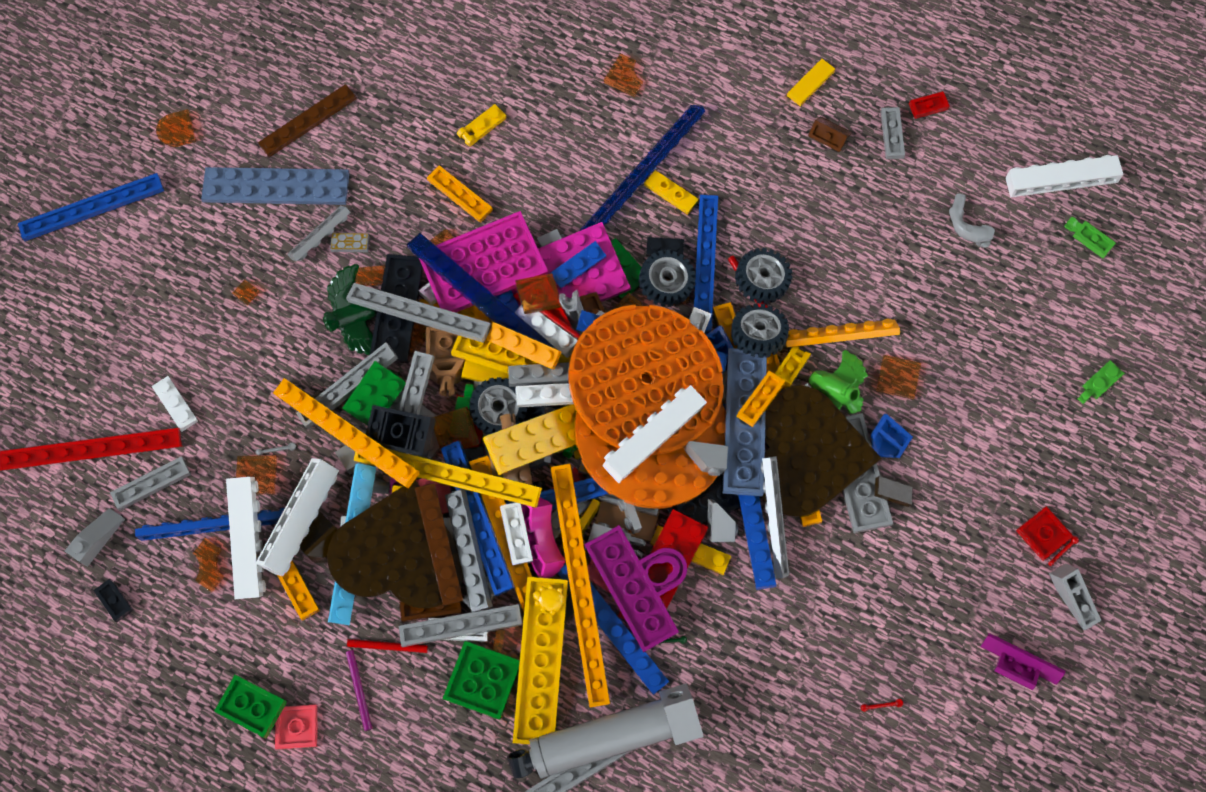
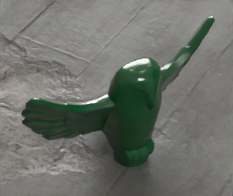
(348, 316)

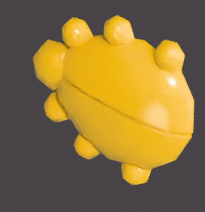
(549, 598)

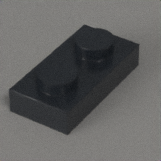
(658, 244)
(113, 600)

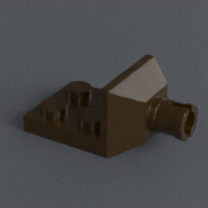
(317, 541)

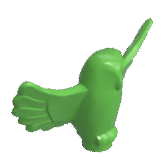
(843, 384)

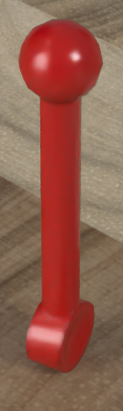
(1074, 540)
(898, 703)

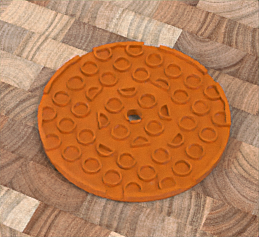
(636, 342)
(658, 480)

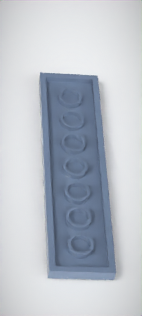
(275, 186)
(744, 442)

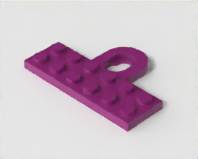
(632, 588)

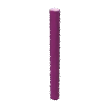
(359, 690)

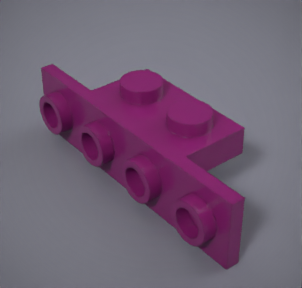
(1020, 664)

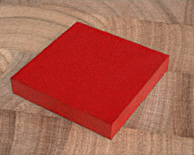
(1044, 533)

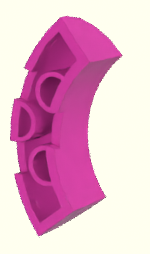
(544, 551)

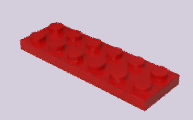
(681, 535)

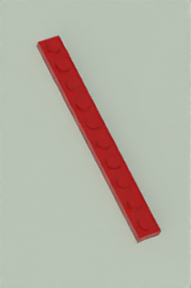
(90, 449)

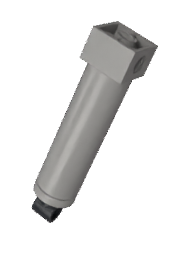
(611, 735)

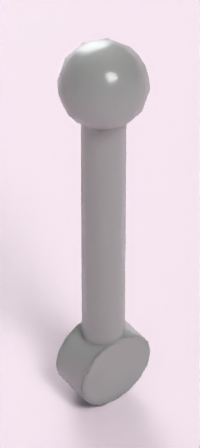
(291, 446)

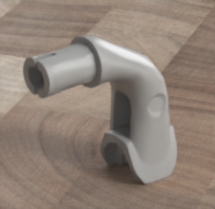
(980, 235)
(572, 307)

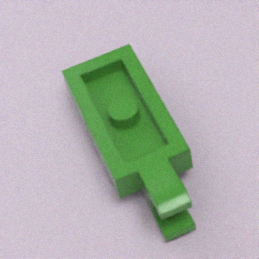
(1090, 237)
(1101, 381)

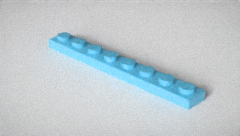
(359, 501)

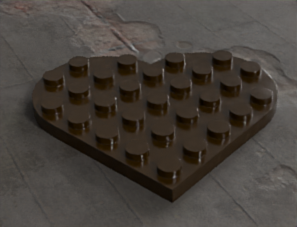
(814, 449)
(388, 552)

